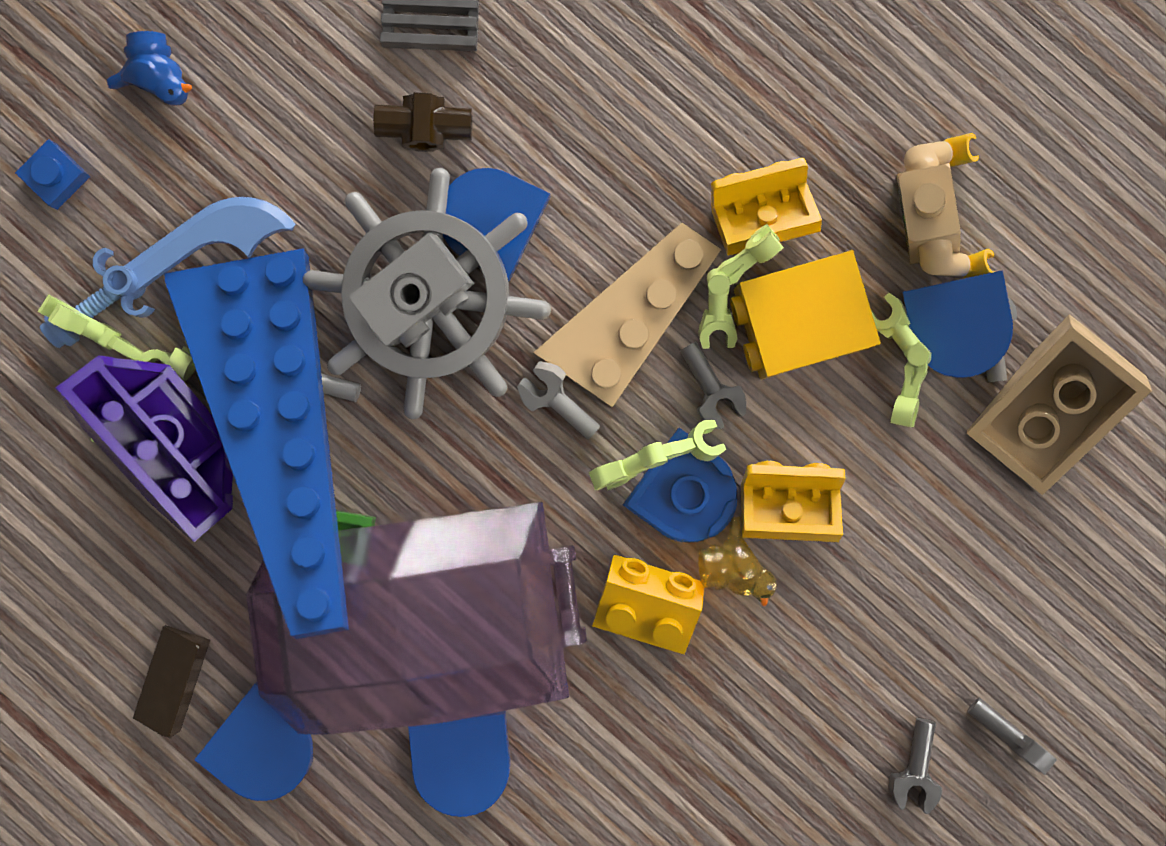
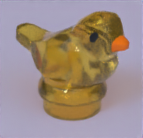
(735, 567)

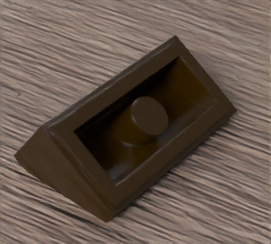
(171, 681)

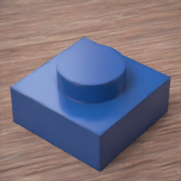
(52, 174)

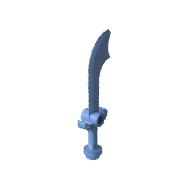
(230, 221)

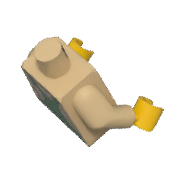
(931, 209)

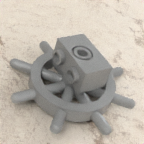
(421, 288)

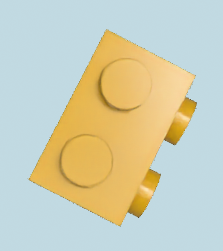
(764, 196)
(792, 502)
(649, 604)

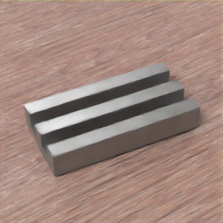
(430, 41)

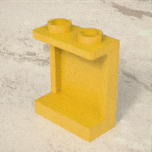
(804, 315)

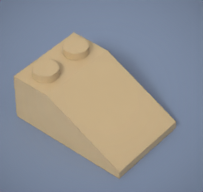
(1059, 405)

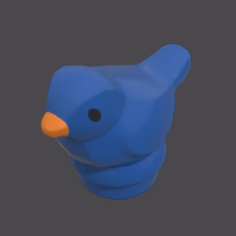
(151, 68)

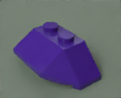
(155, 437)

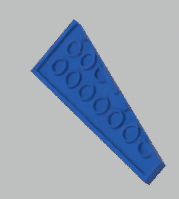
(262, 377)

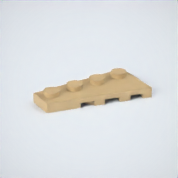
(623, 324)

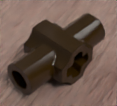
(423, 122)

